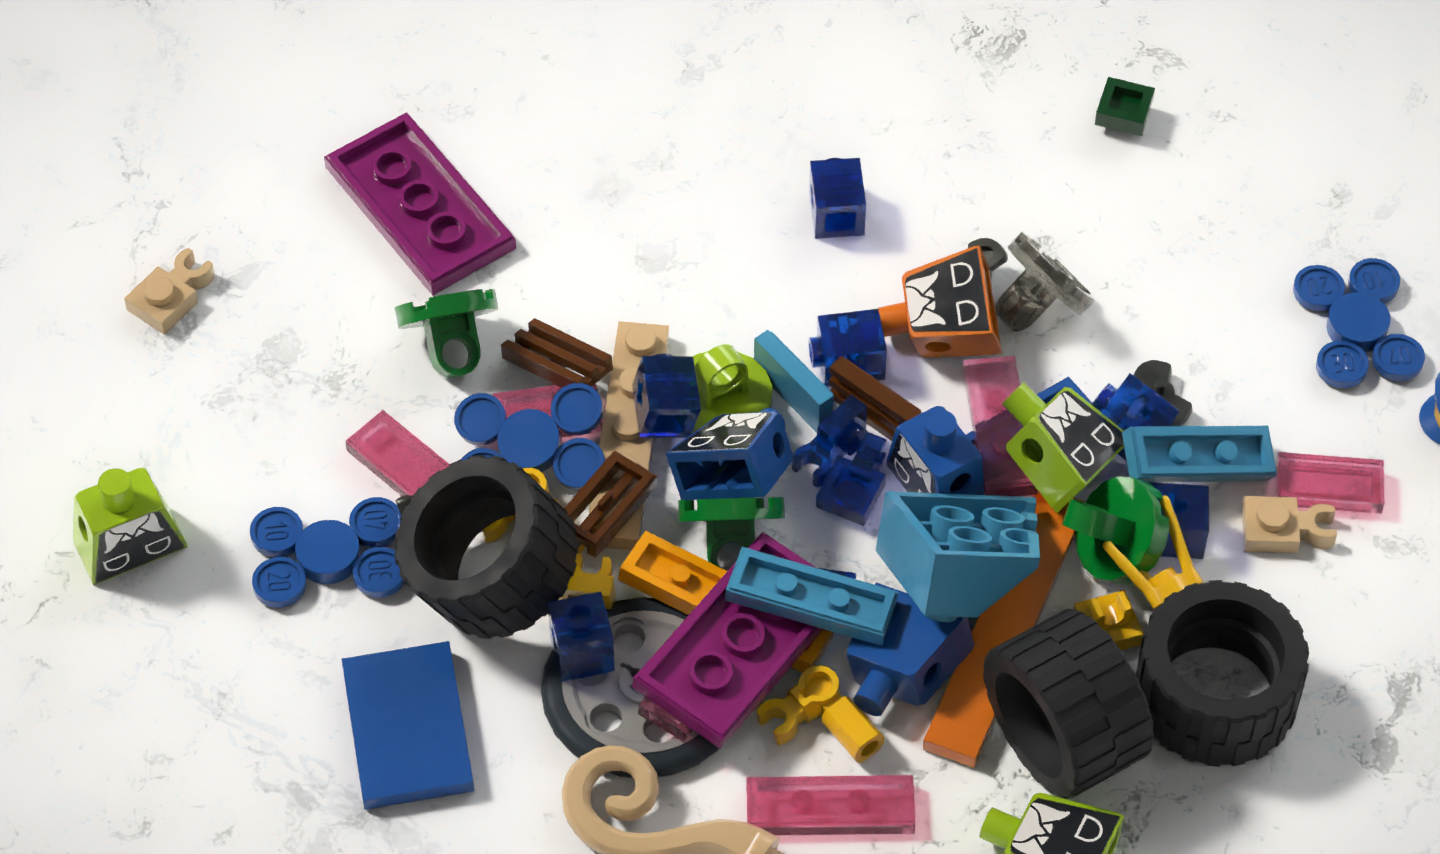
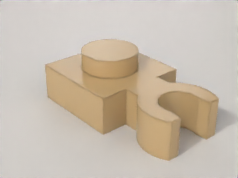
(169, 296)
(1279, 526)

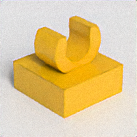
(586, 583)
(1115, 616)

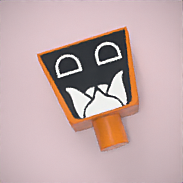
(947, 308)

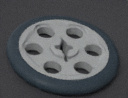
(573, 705)

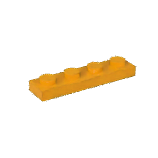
(684, 580)

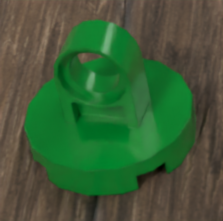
(448, 319)
(1129, 517)
(730, 519)

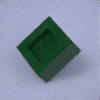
(1124, 106)

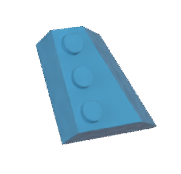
(958, 548)

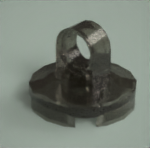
(1038, 286)

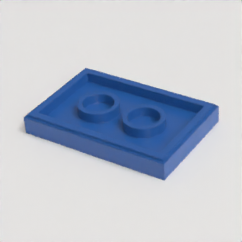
(407, 725)

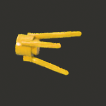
(1166, 581)

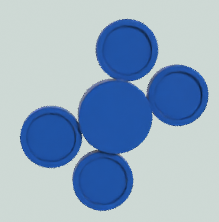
(1358, 323)
(534, 437)
(326, 552)

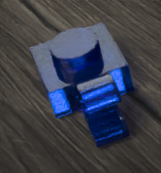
(836, 435)
(857, 484)

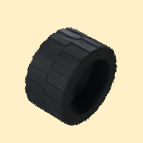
(448, 517)
(1231, 619)
(1068, 703)

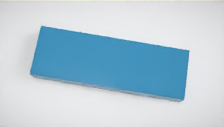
(1199, 453)
(811, 596)

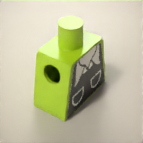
(1060, 442)
(123, 524)
(1054, 827)

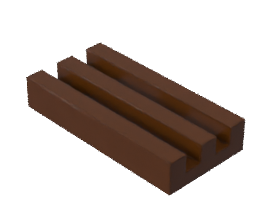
(562, 352)
(884, 406)
(619, 517)

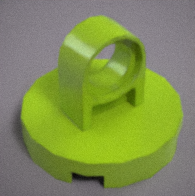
(730, 384)

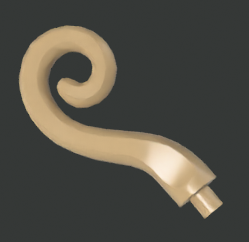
(705, 837)

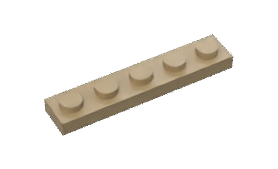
(620, 419)

